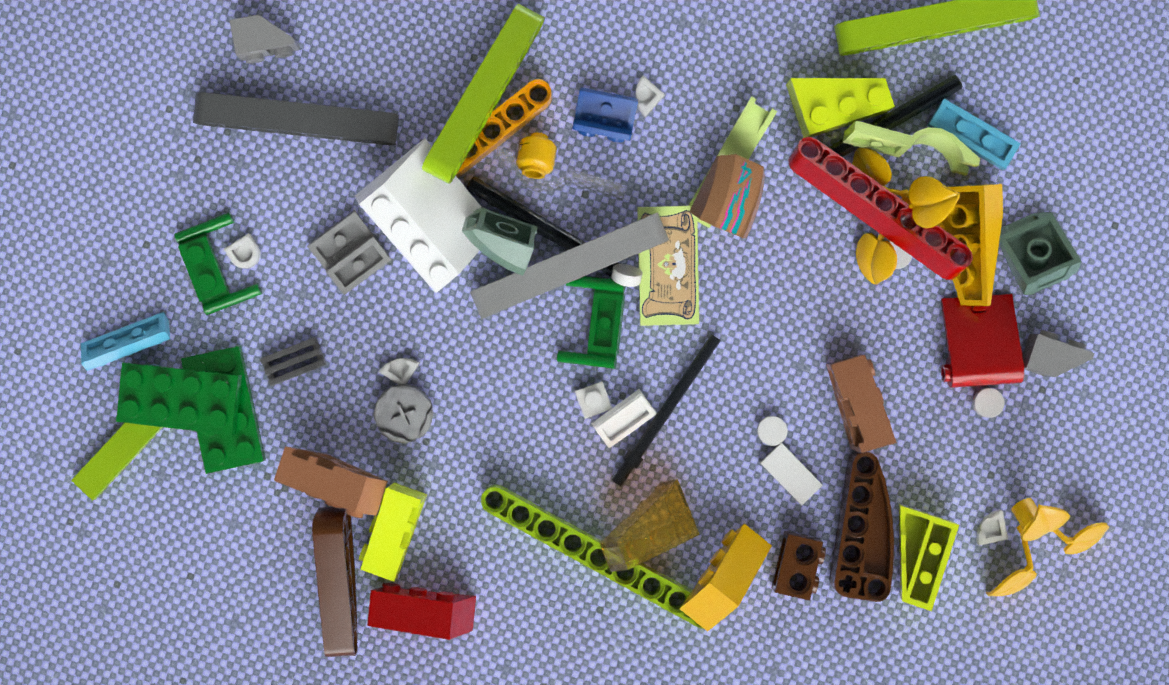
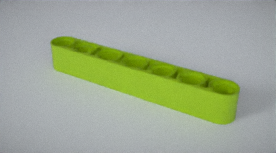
(930, 23)
(483, 94)

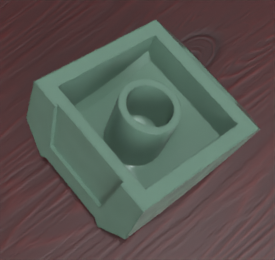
(501, 238)
(1038, 252)

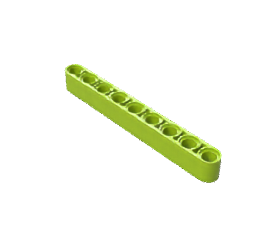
(583, 552)

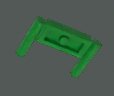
(205, 269)
(604, 325)

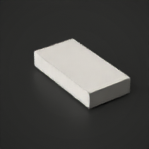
(624, 418)
(791, 474)

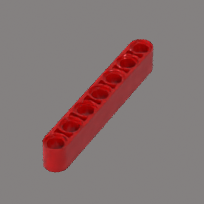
(945, 253)

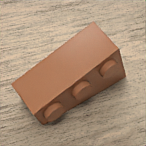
(860, 404)
(331, 480)

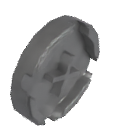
(403, 413)

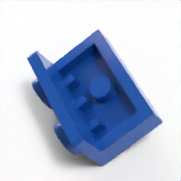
(605, 115)

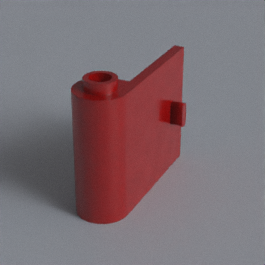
(982, 345)

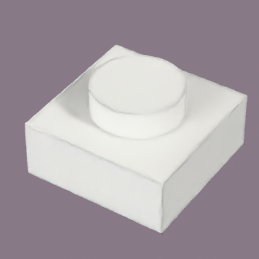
(593, 400)

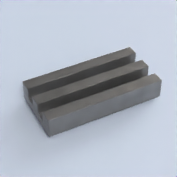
(269, 371)

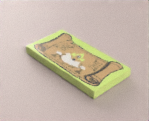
(670, 270)

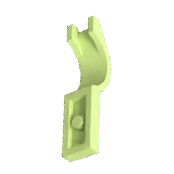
(744, 136)
(897, 143)

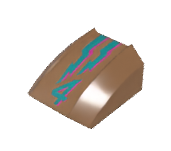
(730, 194)

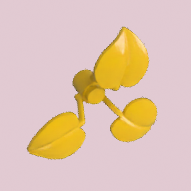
(927, 198)
(1034, 524)

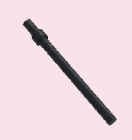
(633, 458)

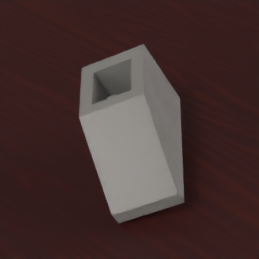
(259, 38)
(1051, 357)

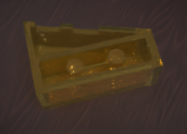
(651, 529)

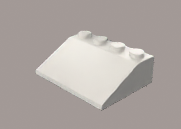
(422, 216)

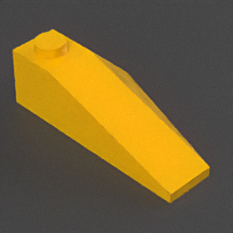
(977, 224)

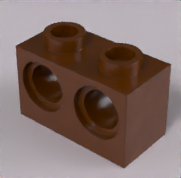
(789, 564)

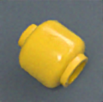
(536, 155)

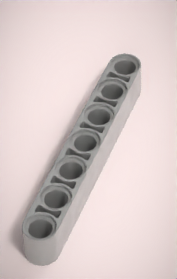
(570, 265)

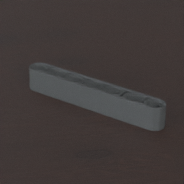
(295, 118)

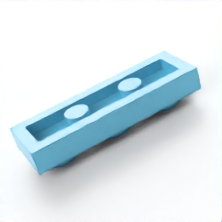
(975, 134)
(125, 341)

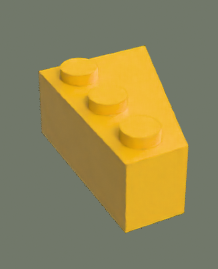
(727, 577)

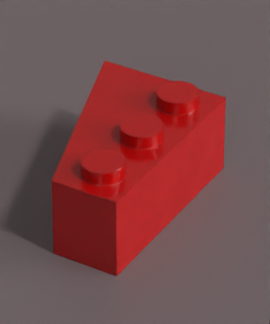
(421, 611)

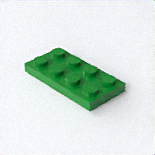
(178, 398)
(223, 450)

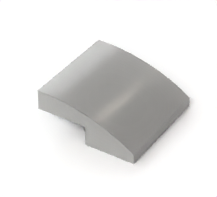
(349, 252)

